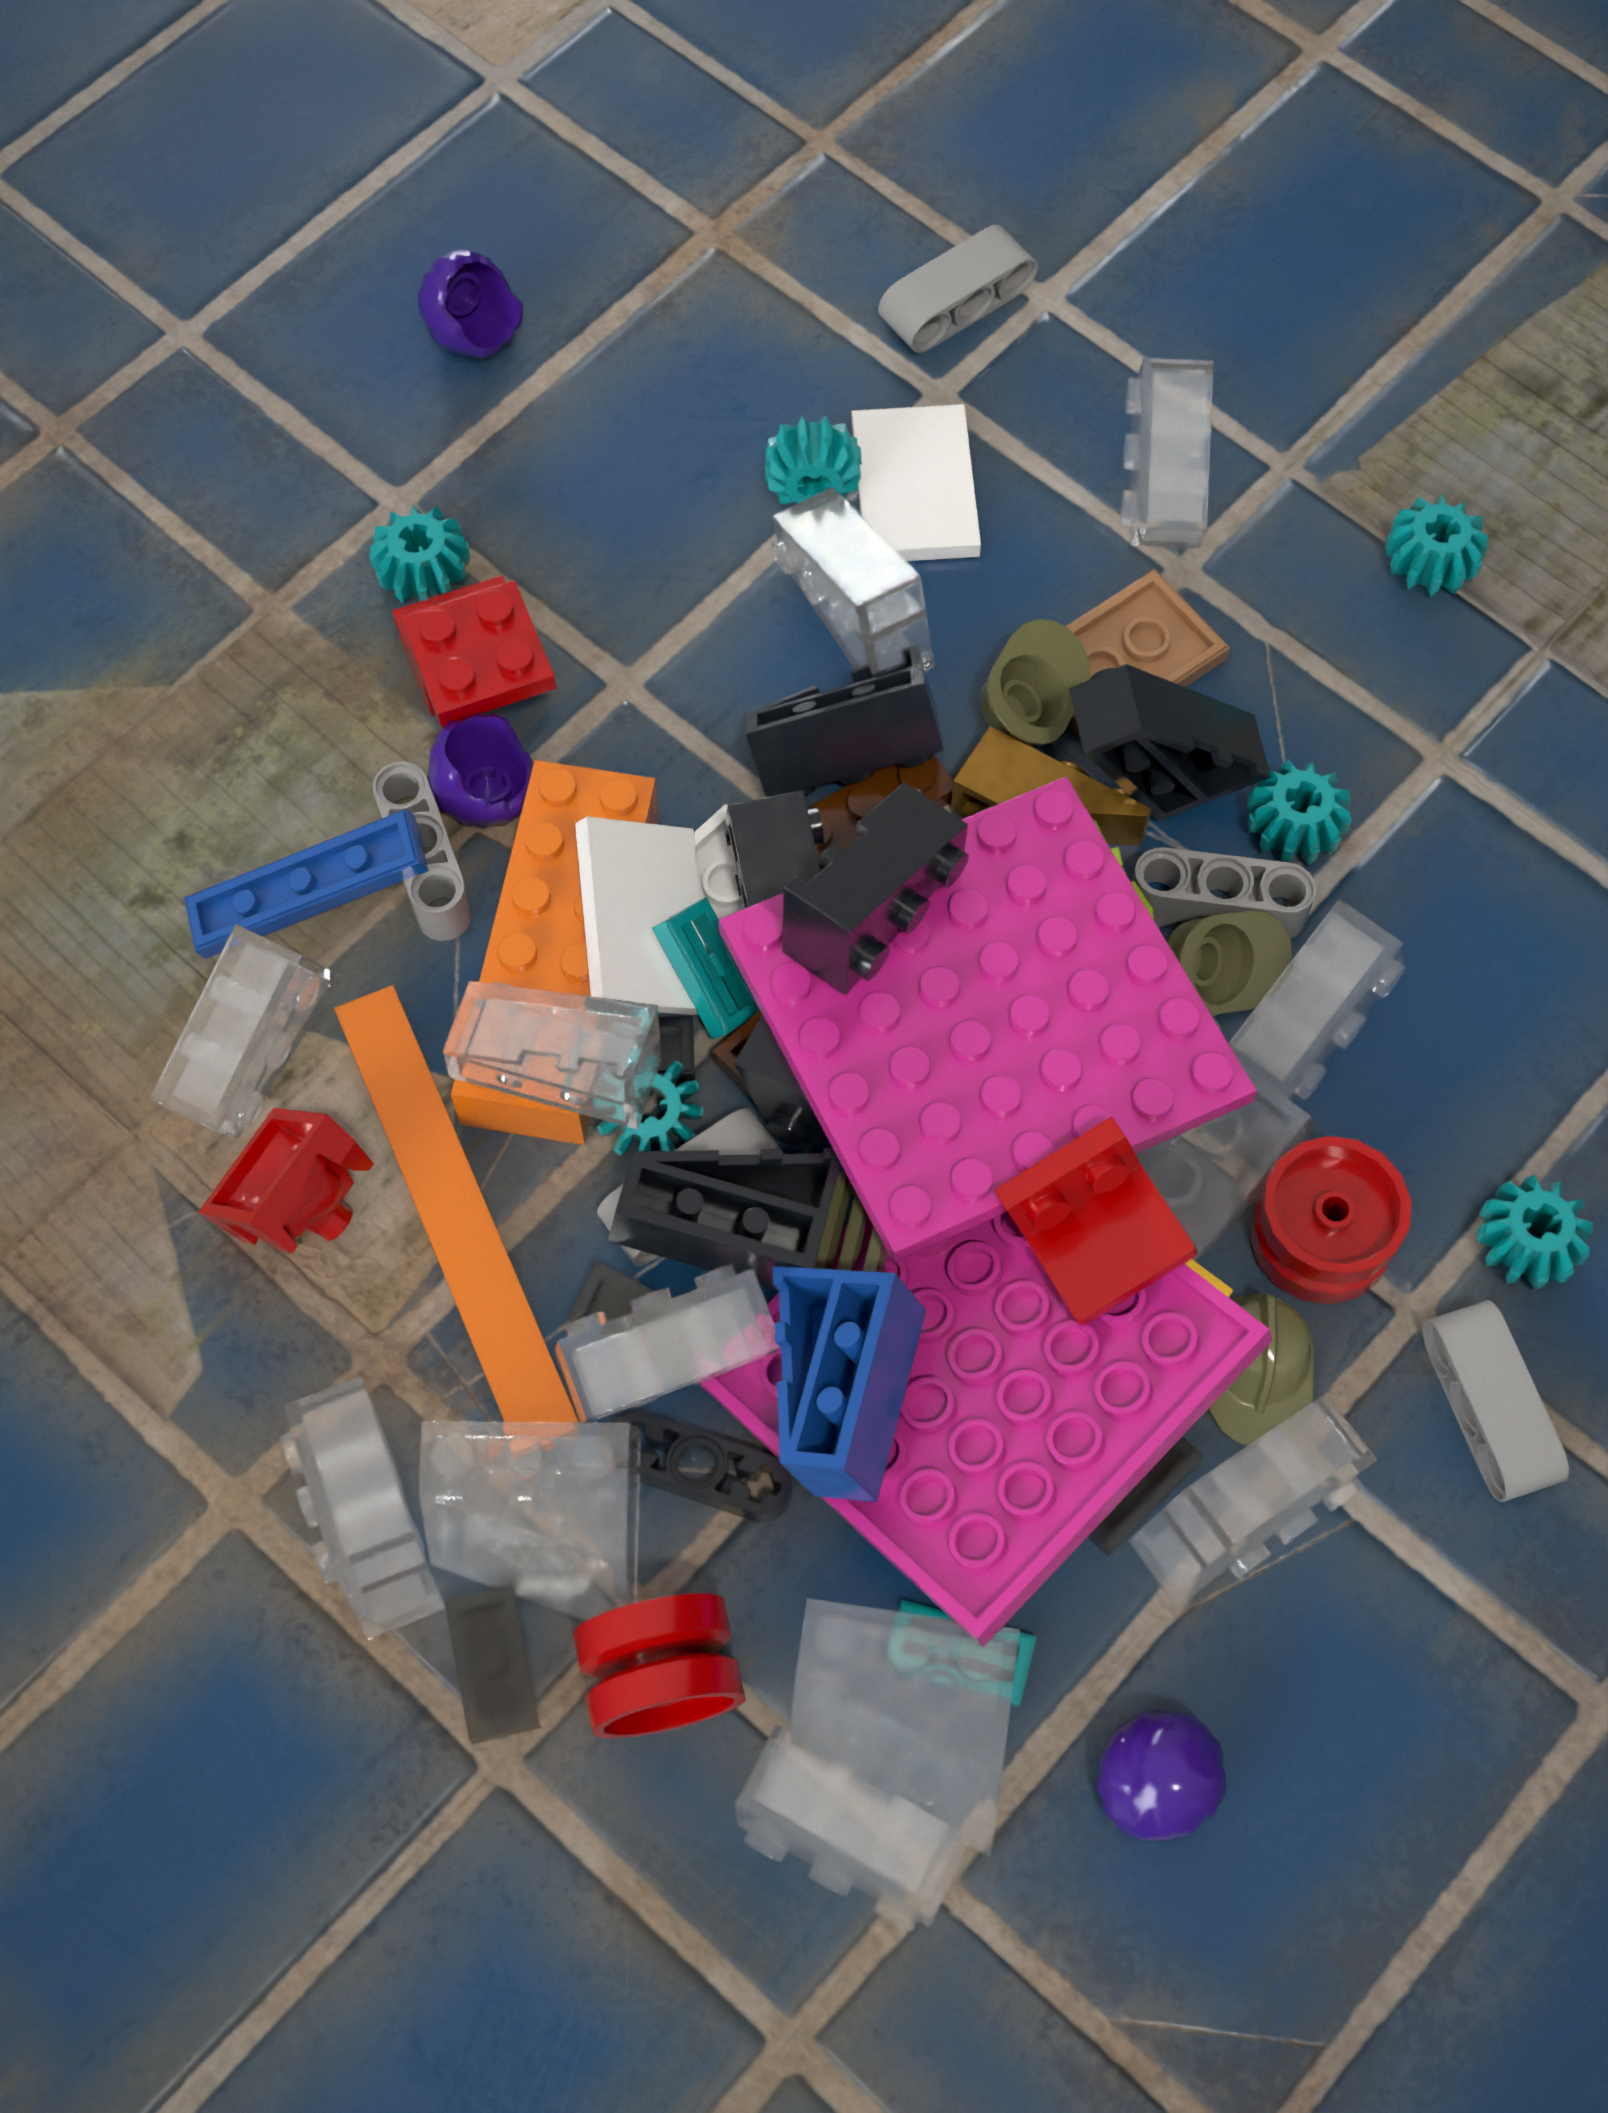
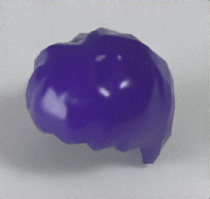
(469, 304)
(479, 771)
(1161, 1776)

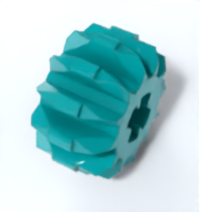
(812, 460)
(1436, 545)
(419, 554)
(1299, 812)
(656, 1130)
(1561, 1236)

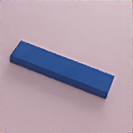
(308, 882)

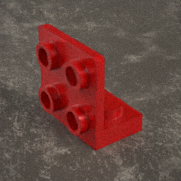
(1096, 1221)

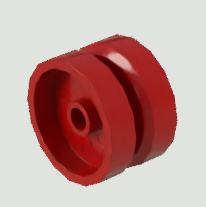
(1330, 1220)
(658, 1665)

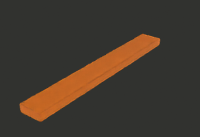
(453, 1211)

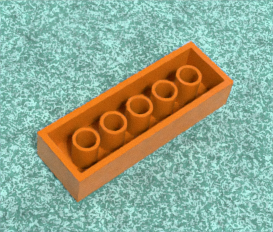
(540, 921)

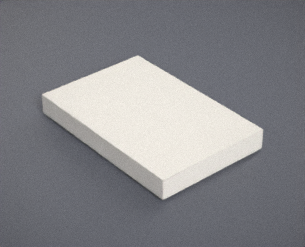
(918, 480)
(629, 883)

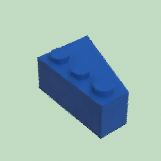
(843, 1375)

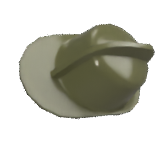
(1032, 681)
(1232, 957)
(1276, 1381)

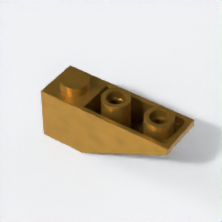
(1009, 767)

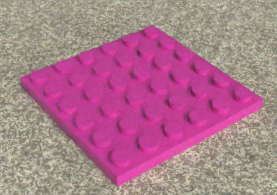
(995, 1025)
(1018, 1415)

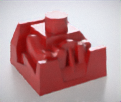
(288, 1181)

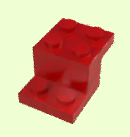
(474, 649)

